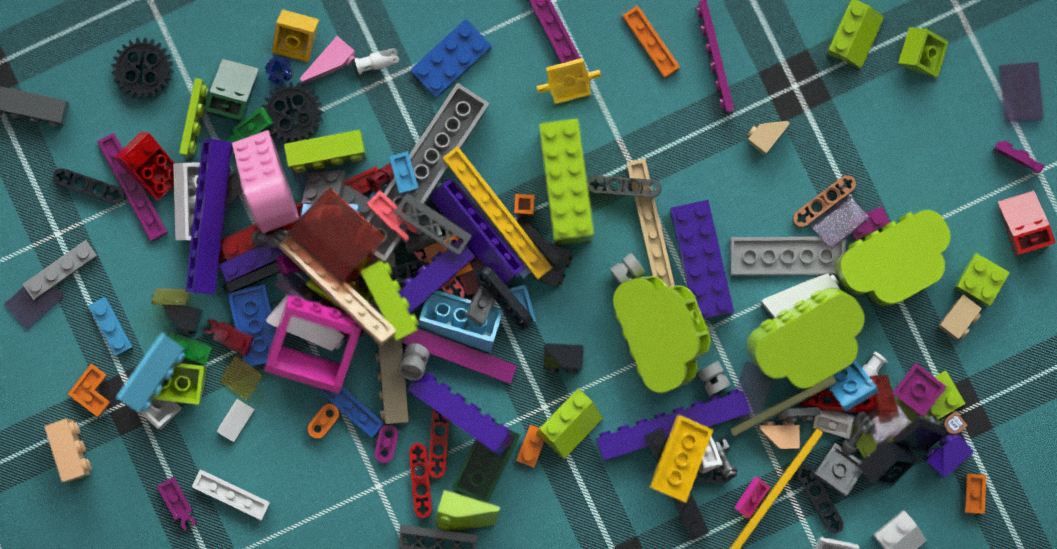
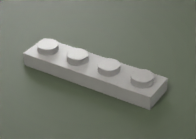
(59, 270)

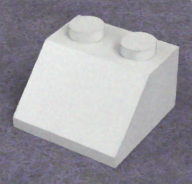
(900, 533)

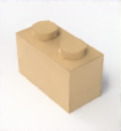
(960, 317)

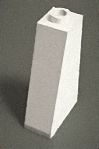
(786, 299)
(310, 331)

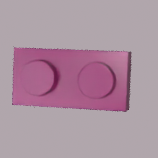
(752, 497)

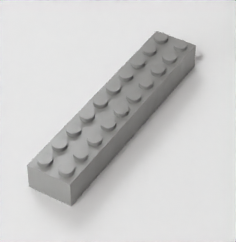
(446, 131)

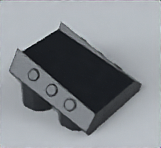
(921, 433)

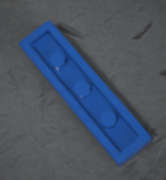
(354, 410)

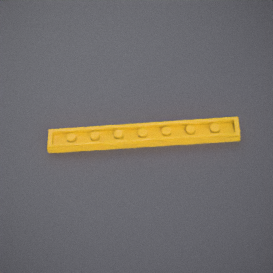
(497, 212)
(776, 490)

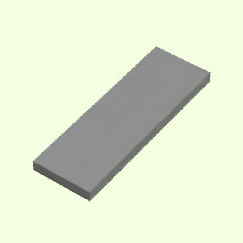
(782, 256)

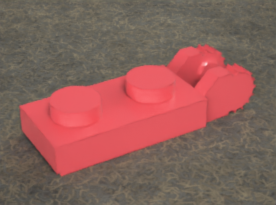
(384, 209)

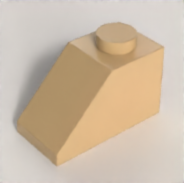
(766, 135)

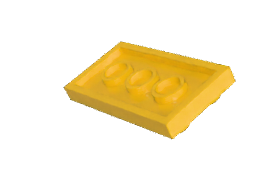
(681, 458)

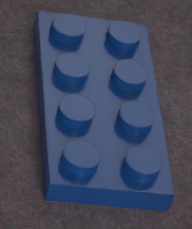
(450, 58)
(249, 311)

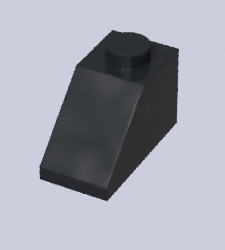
(184, 317)

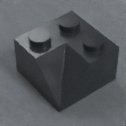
(563, 357)
(888, 463)

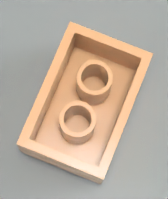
(68, 450)

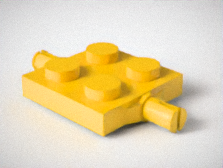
(568, 81)

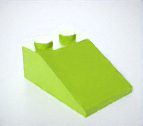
(464, 513)

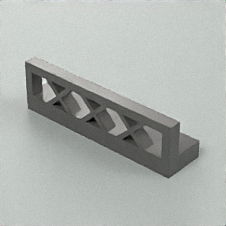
(436, 218)
(434, 533)

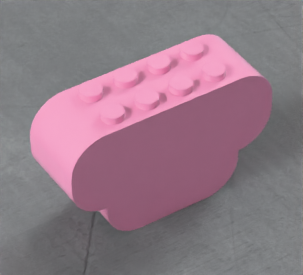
(265, 182)

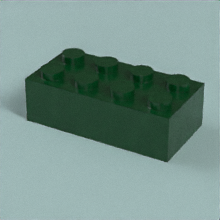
(483, 469)

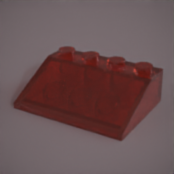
(336, 236)

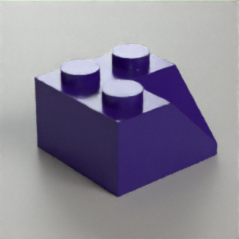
(948, 455)

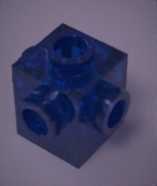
(279, 63)

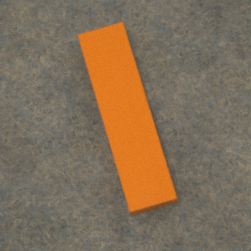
(651, 41)

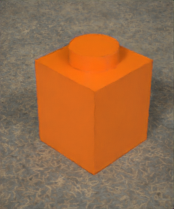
(524, 205)

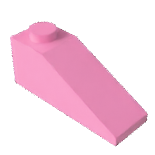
(332, 59)

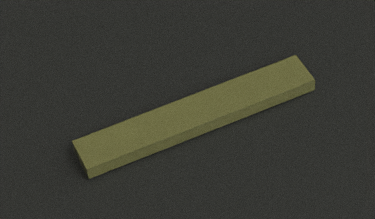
(782, 405)

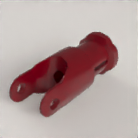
(384, 176)

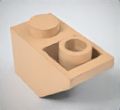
(782, 436)

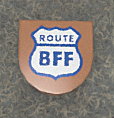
(954, 423)

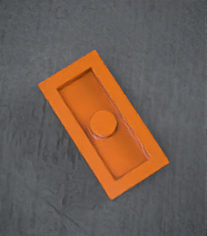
(531, 447)
(975, 493)

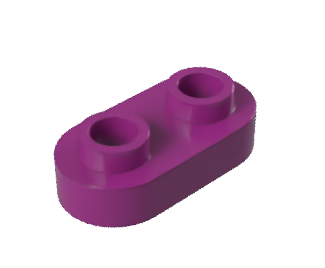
(386, 443)

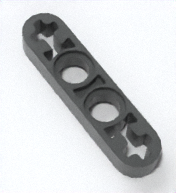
(624, 186)

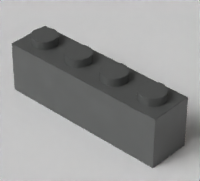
(33, 107)

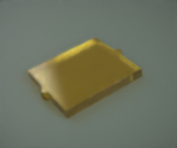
(170, 297)
(241, 377)

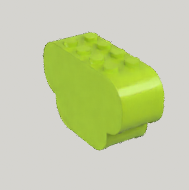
(896, 260)
(662, 331)
(809, 339)

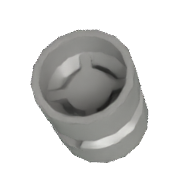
(627, 270)
(414, 362)
(710, 372)

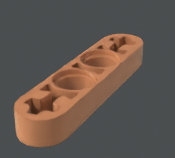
(822, 199)

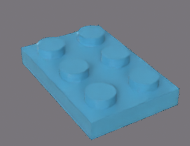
(852, 386)

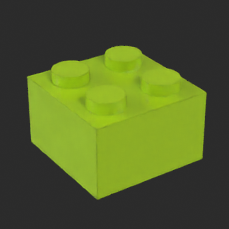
(981, 280)

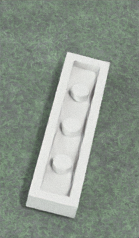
(231, 494)

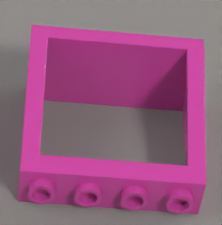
(306, 367)

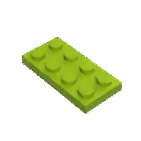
(195, 112)

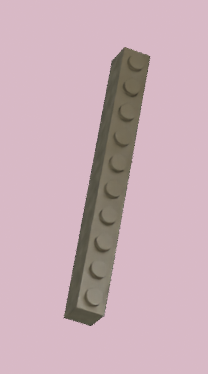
(393, 383)

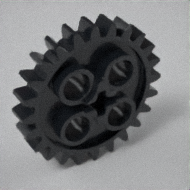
(159, 69)
(308, 108)

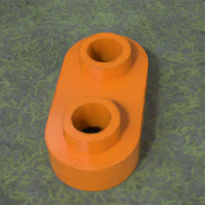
(324, 421)

